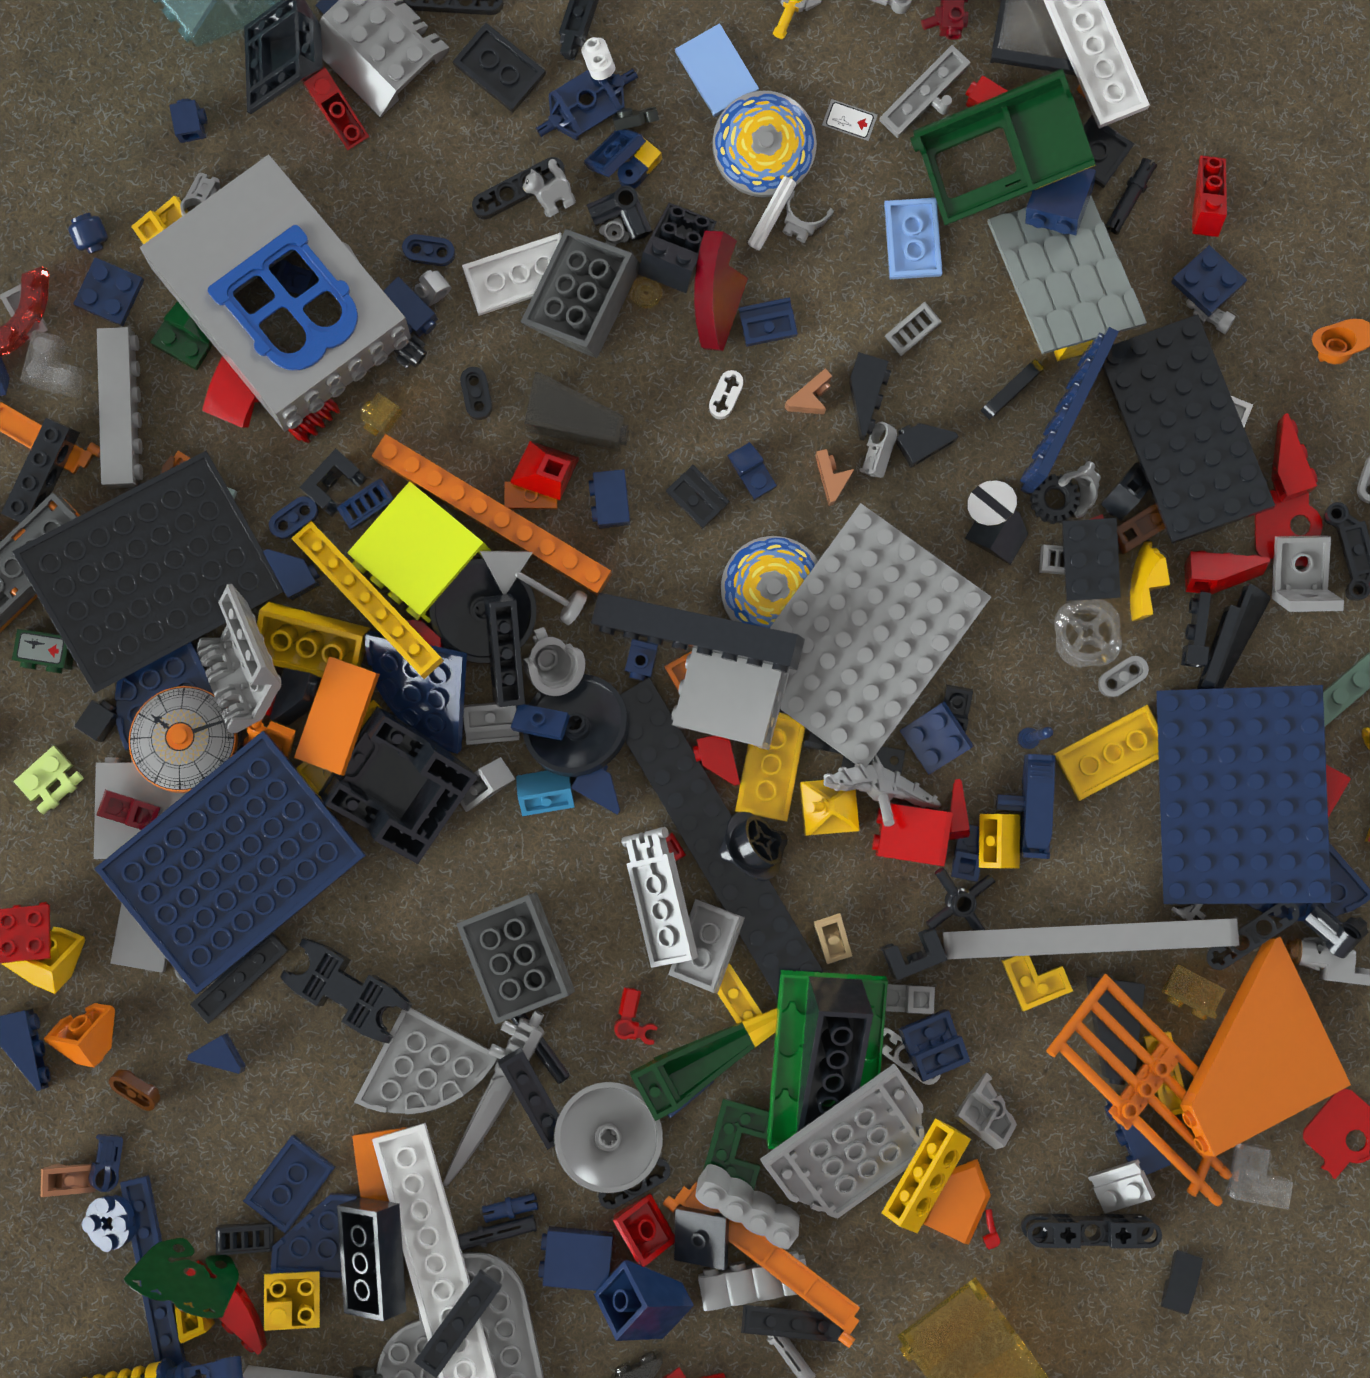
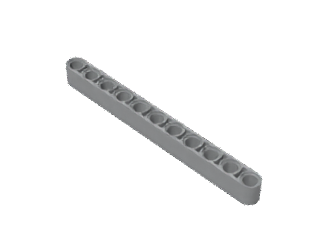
(1091, 938)

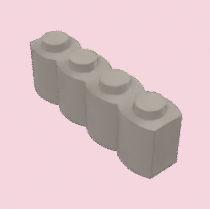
(752, 1208)
(740, 1285)

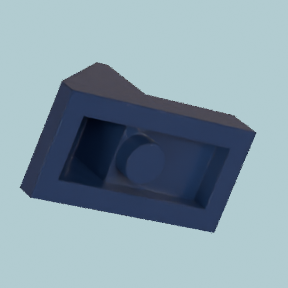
(752, 471)

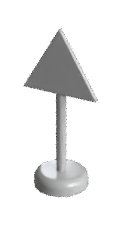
(507, 567)

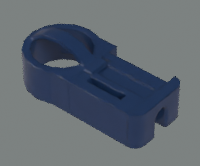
(107, 1158)

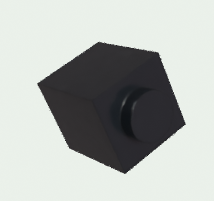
(97, 720)

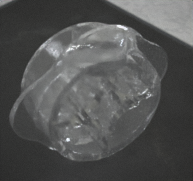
(1104, 612)

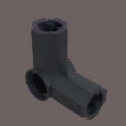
(611, 208)
(1339, 936)

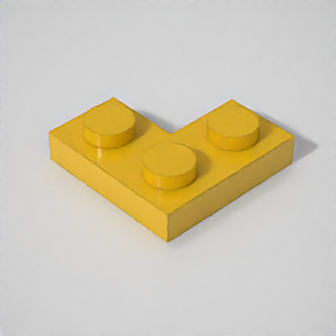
(1033, 988)

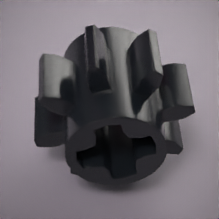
(412, 353)

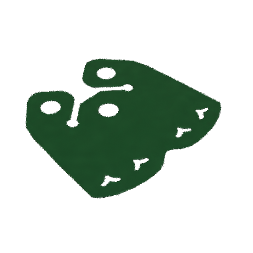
(176, 1286)

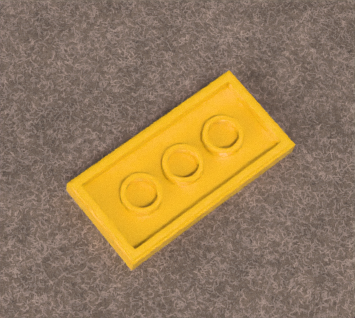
(1110, 753)
(771, 773)

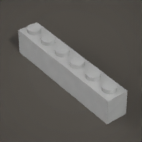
(118, 408)

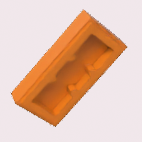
(521, 498)

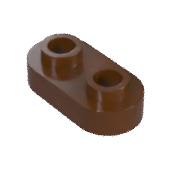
(134, 1089)

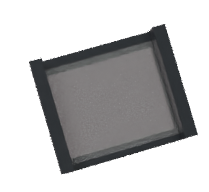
(1028, 37)

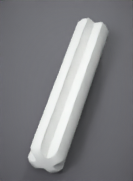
(771, 213)

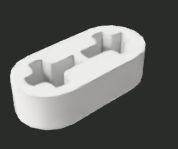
(731, 397)

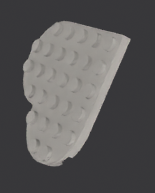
(504, 1322)

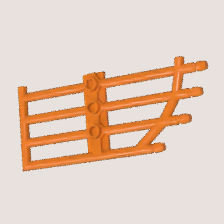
(1144, 1084)

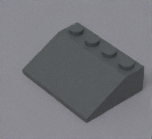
(581, 292)
(515, 958)

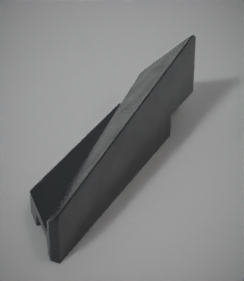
(1232, 636)

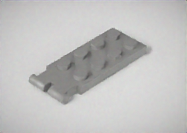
(659, 898)

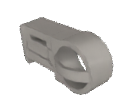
(199, 191)
(879, 452)

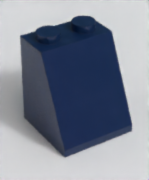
(642, 1302)

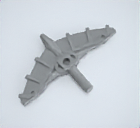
(880, 786)

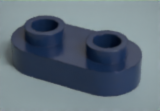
(429, 250)
(294, 517)

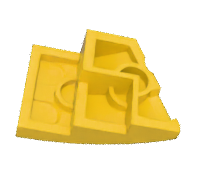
(1148, 574)

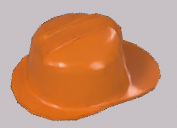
(1341, 340)

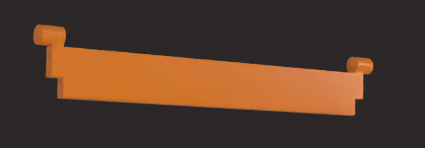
(26, 430)
(784, 1268)

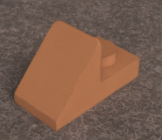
(805, 399)
(832, 483)
(65, 1180)

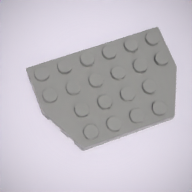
(851, 1146)

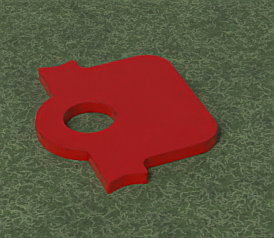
(1277, 523)
(1331, 1125)

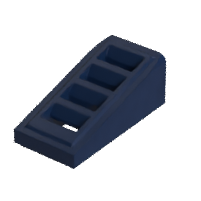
(360, 496)

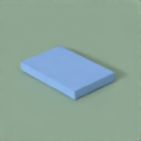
(716, 69)
(913, 238)

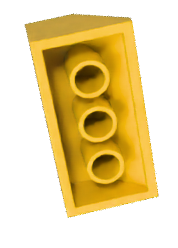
(307, 639)

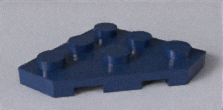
(313, 1241)

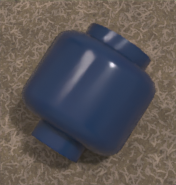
(88, 233)

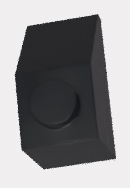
(923, 441)
(1126, 493)
(294, 696)

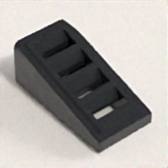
(222, 1229)

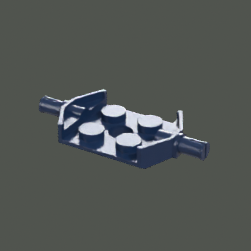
(575, 118)

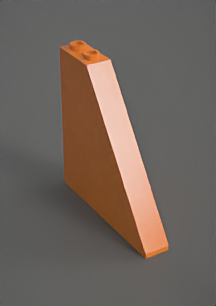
(1264, 1059)

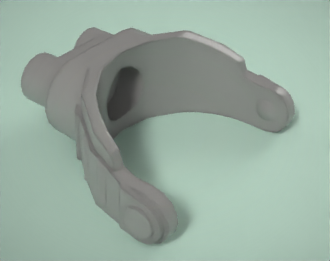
(801, 228)
(1088, 483)

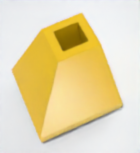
(291, 1300)

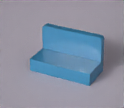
(543, 792)

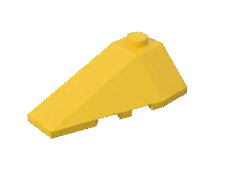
(53, 972)

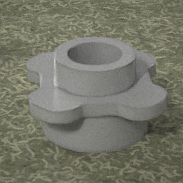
(617, 226)

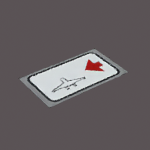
(849, 119)

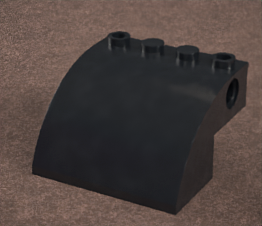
(398, 785)

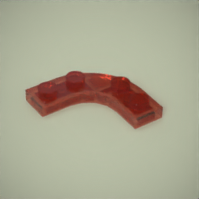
(30, 310)

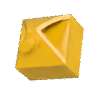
(827, 809)

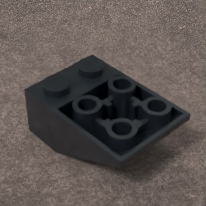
(675, 247)

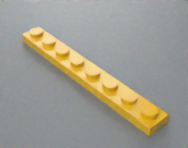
(368, 600)

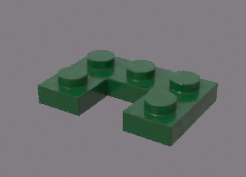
(732, 1121)

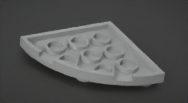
(423, 1067)

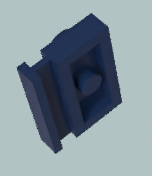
(768, 322)

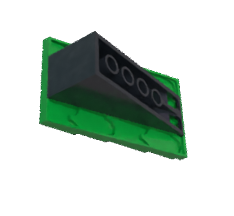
(823, 1045)

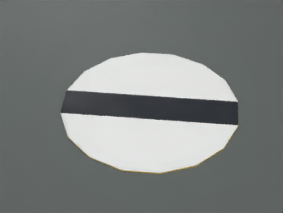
(992, 502)

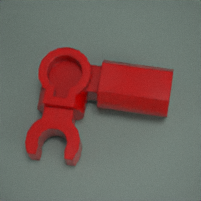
(624, 1026)

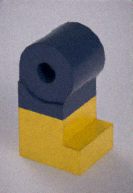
(640, 165)

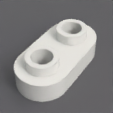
(598, 58)

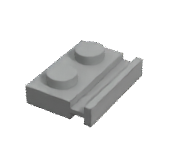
(489, 723)
(1121, 1186)

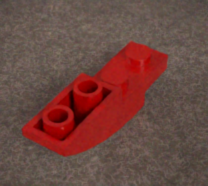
(241, 1318)

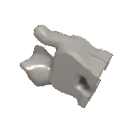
(552, 191)

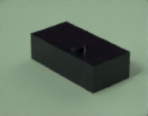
(371, 1258)

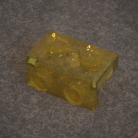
(1193, 991)

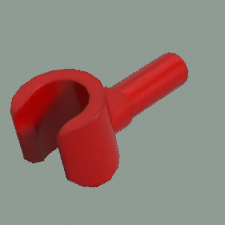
(992, 1239)

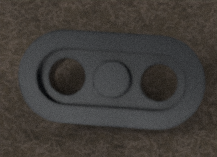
(476, 394)

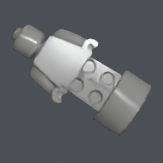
(1219, 318)

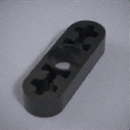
(1015, 386)
(655, 1179)

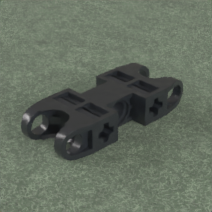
(362, 1000)
(1111, 1231)

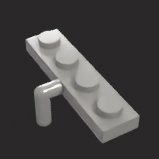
(926, 92)

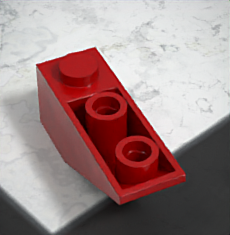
(335, 108)
(1210, 197)
(1290, 465)
(1219, 571)

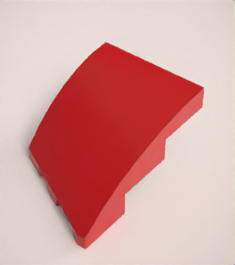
(229, 396)

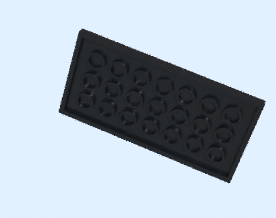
(1186, 429)

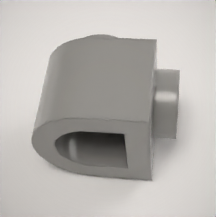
(432, 287)

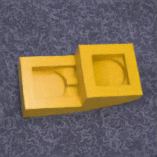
(155, 222)

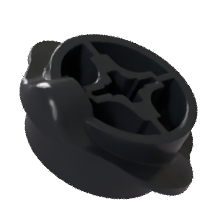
(753, 846)

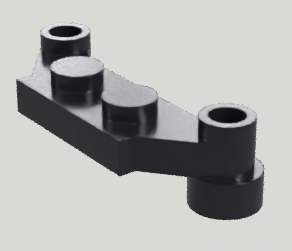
(1355, 547)

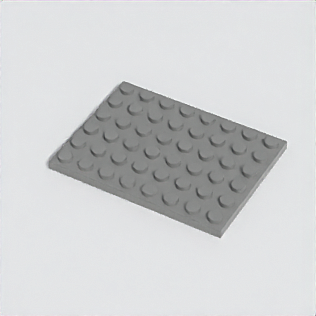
(874, 631)

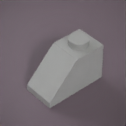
(490, 780)

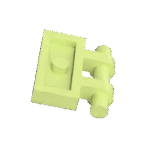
(44, 773)

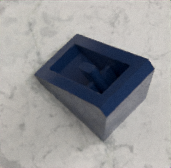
(219, 1054)

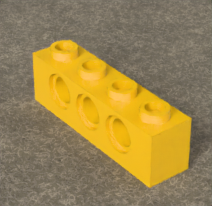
(926, 1176)

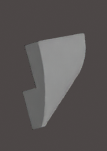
(986, 1114)

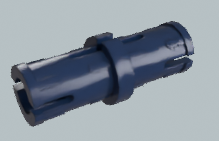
(510, 1207)

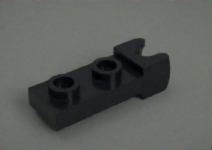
(1196, 653)

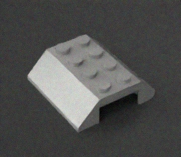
(377, 48)
(247, 666)

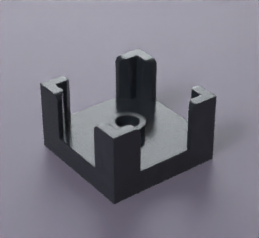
(327, 476)
(916, 961)

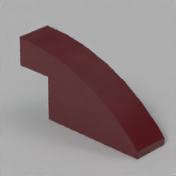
(716, 290)

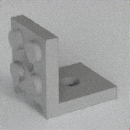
(1304, 588)

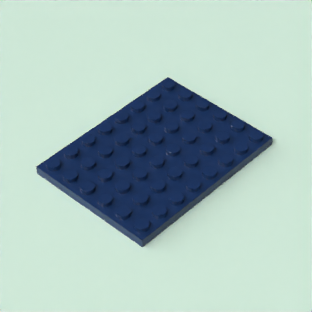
(1243, 795)
(230, 862)

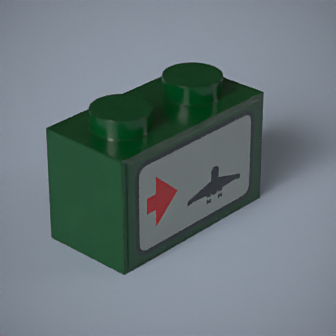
(41, 649)

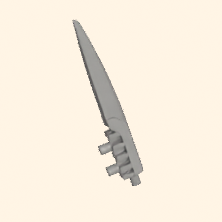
(524, 1035)

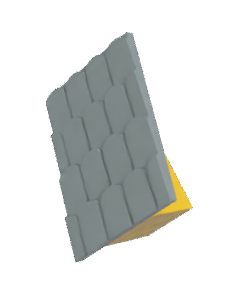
(1067, 281)

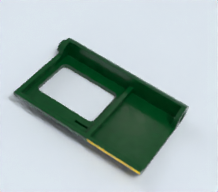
(1041, 134)

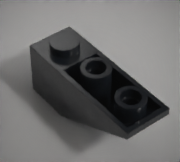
(865, 385)

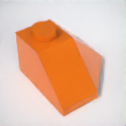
(86, 1036)

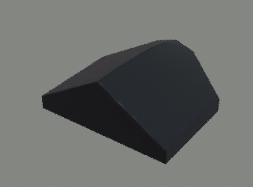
(1001, 539)

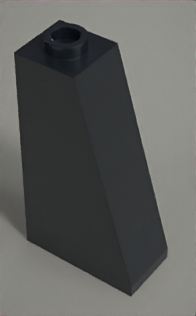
(1107, 1037)

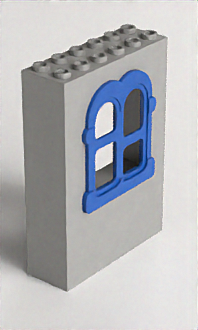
(239, 238)

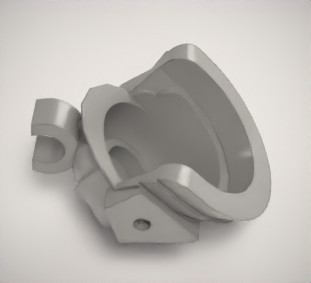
(553, 665)

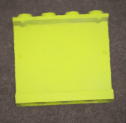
(415, 550)

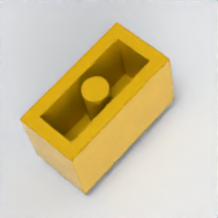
(999, 841)

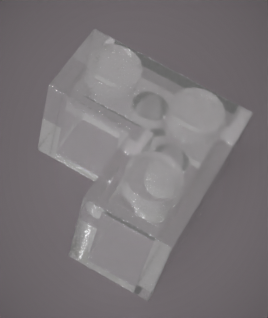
(45, 369)
(1251, 1180)

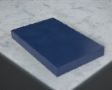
(289, 1184)

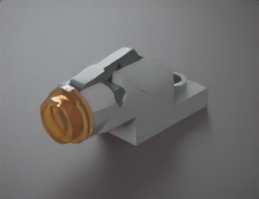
(1315, 955)

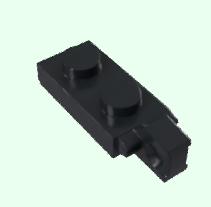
(576, 26)

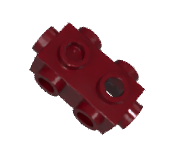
(950, 19)

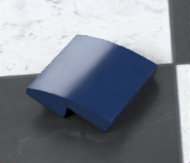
(934, 1045)

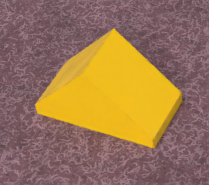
(191, 1326)

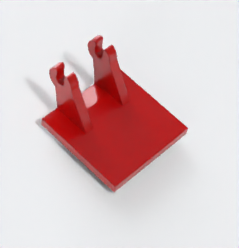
(25, 933)

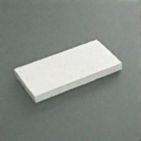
(509, 275)

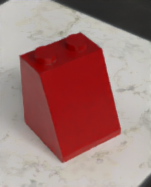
(916, 835)

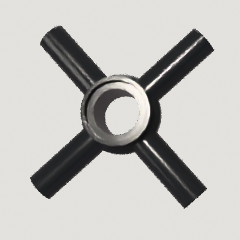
(953, 895)

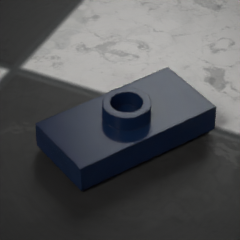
(540, 721)

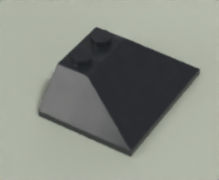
(280, 51)

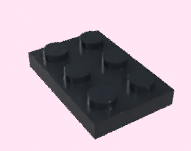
(499, 67)
(1091, 559)

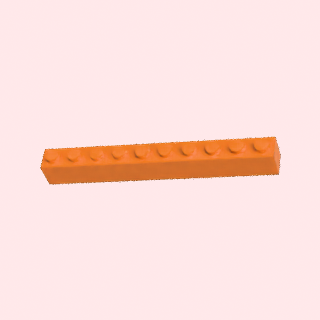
(492, 515)

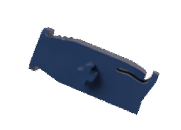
(1034, 804)

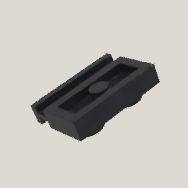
(697, 496)

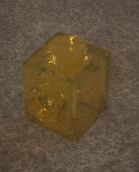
(380, 415)

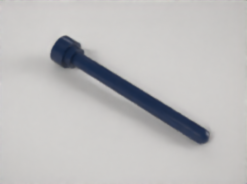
(1029, 737)

